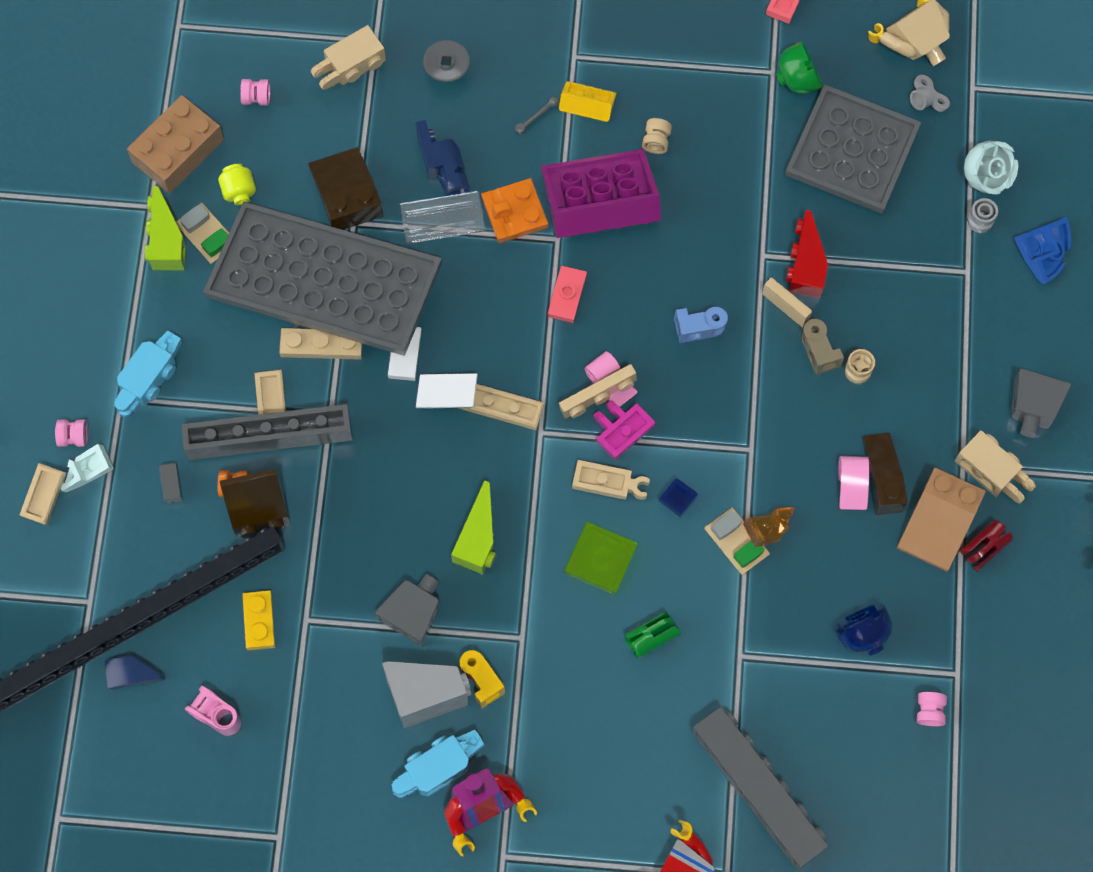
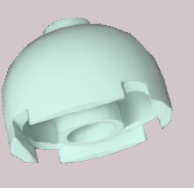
(991, 167)

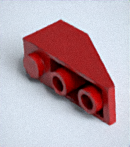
(810, 263)

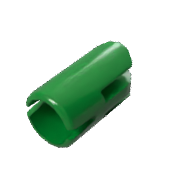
(652, 634)

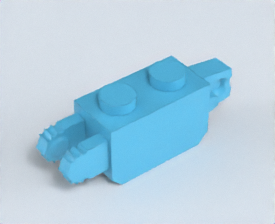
(146, 372)
(438, 765)

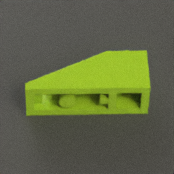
(475, 542)

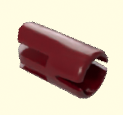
(991, 540)

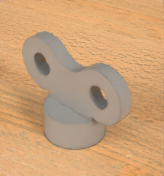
(926, 95)

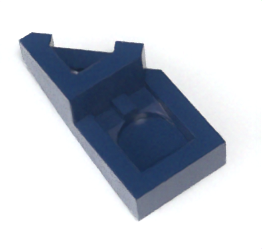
(129, 671)

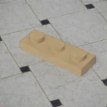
(317, 344)
(598, 392)

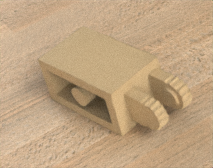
(350, 58)
(994, 467)

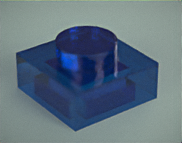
(678, 497)

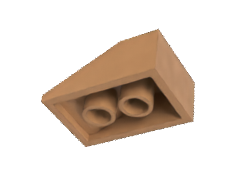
(941, 519)

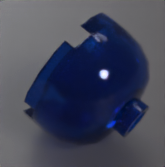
(865, 630)

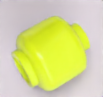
(237, 184)

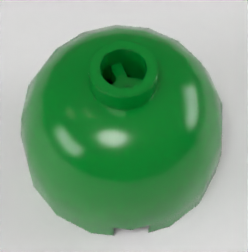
(798, 70)

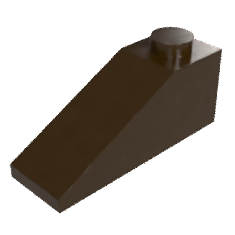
(885, 474)

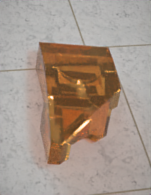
(769, 528)

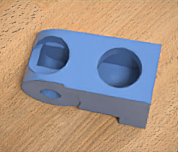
(700, 325)

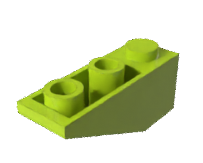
(166, 242)

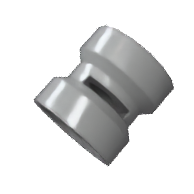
(982, 221)

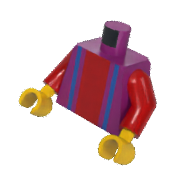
(480, 799)

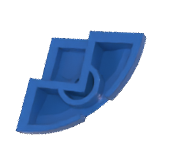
(1045, 248)

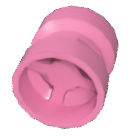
(255, 92)
(71, 433)
(931, 709)

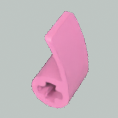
(603, 367)
(854, 479)

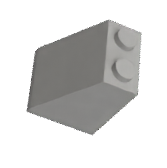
(425, 690)

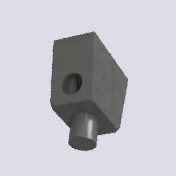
(1036, 400)
(411, 609)

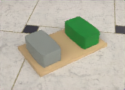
(204, 231)
(735, 542)

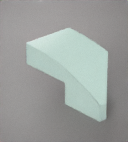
(87, 468)

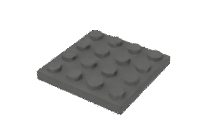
(853, 148)

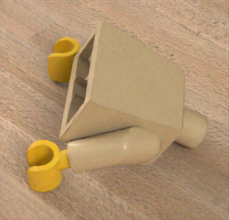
(917, 32)

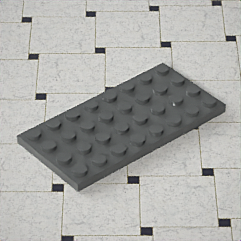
(323, 278)

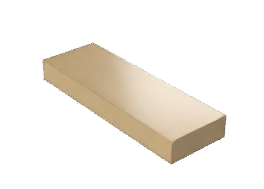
(507, 407)

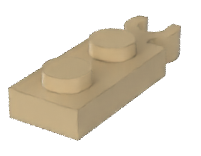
(607, 481)

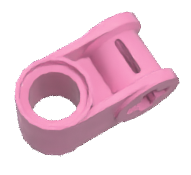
(210, 709)

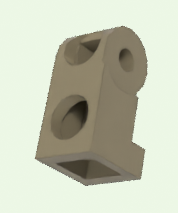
(819, 348)

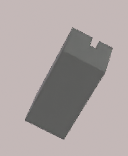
(170, 483)

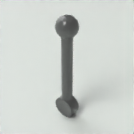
(520, 128)

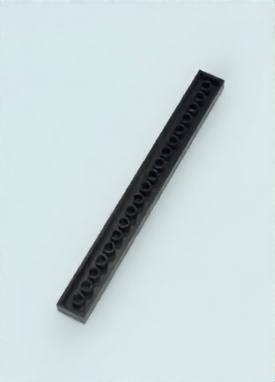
(139, 617)

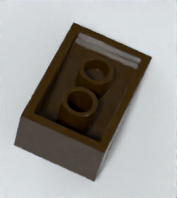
(346, 189)
(255, 503)

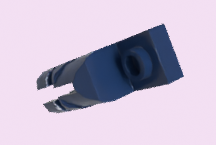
(442, 161)

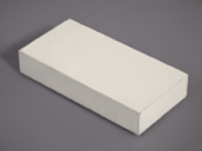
(405, 366)

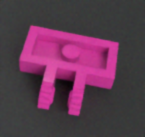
(625, 431)

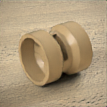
(656, 137)
(861, 360)

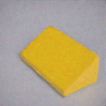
(587, 101)

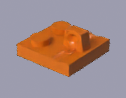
(514, 210)

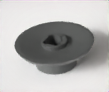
(445, 52)

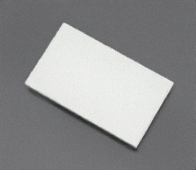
(446, 391)

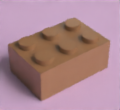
(175, 144)

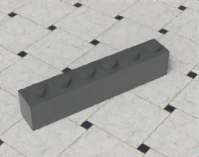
(267, 432)
(759, 788)

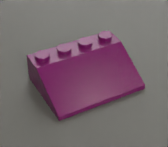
(601, 193)

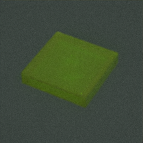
(601, 558)

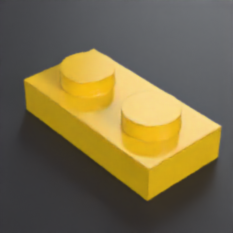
(258, 620)

